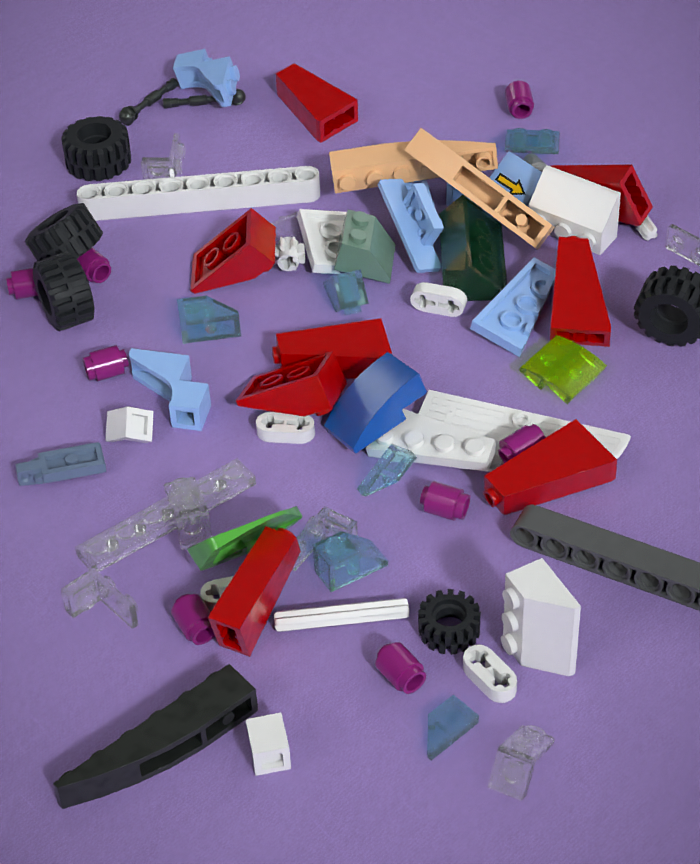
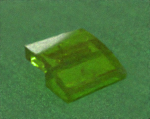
(563, 368)

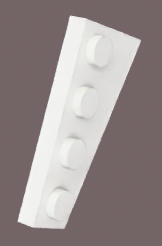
(437, 443)

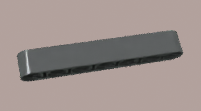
(609, 554)

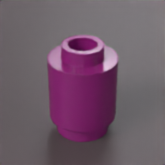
(519, 99)
(95, 266)
(22, 284)
(105, 363)
(519, 441)
(445, 501)
(192, 618)
(400, 667)

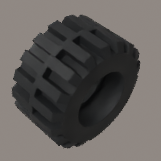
(96, 148)
(67, 230)
(63, 290)
(656, 311)

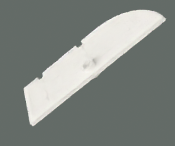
(500, 421)

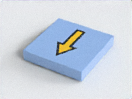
(517, 177)

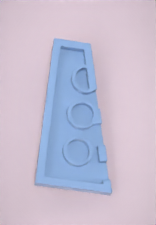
(516, 308)

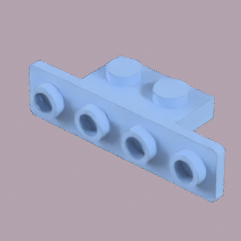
(415, 221)

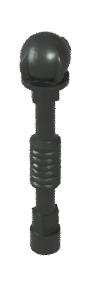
(238, 99)
(130, 113)

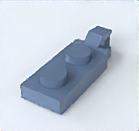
(62, 465)

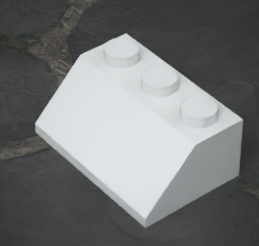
(577, 208)
(540, 619)

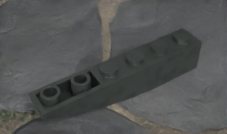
(163, 739)

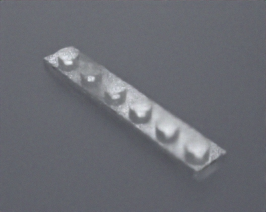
(159, 519)

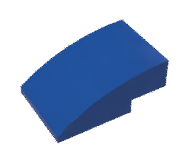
(374, 402)

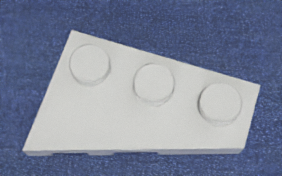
(321, 237)

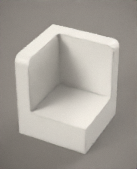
(129, 424)
(268, 744)

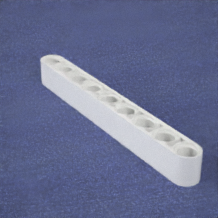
(201, 193)

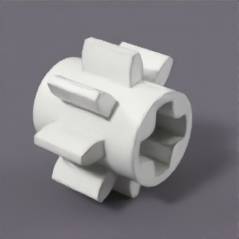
(289, 254)

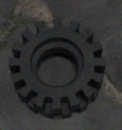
(449, 636)

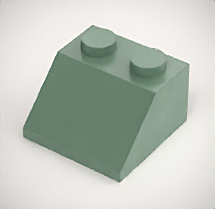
(365, 247)

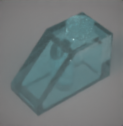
(347, 292)
(207, 319)
(346, 559)

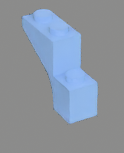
(215, 75)
(171, 378)

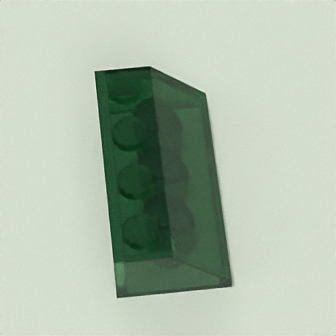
(472, 251)

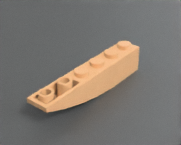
(367, 165)
(479, 188)

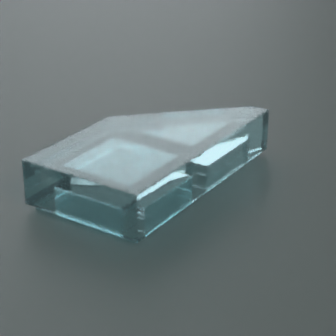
(387, 470)
(448, 724)

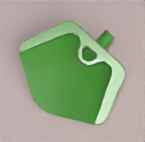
(239, 540)

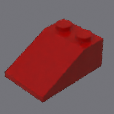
(235, 254)
(297, 388)

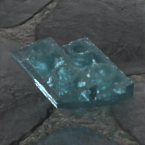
(532, 141)

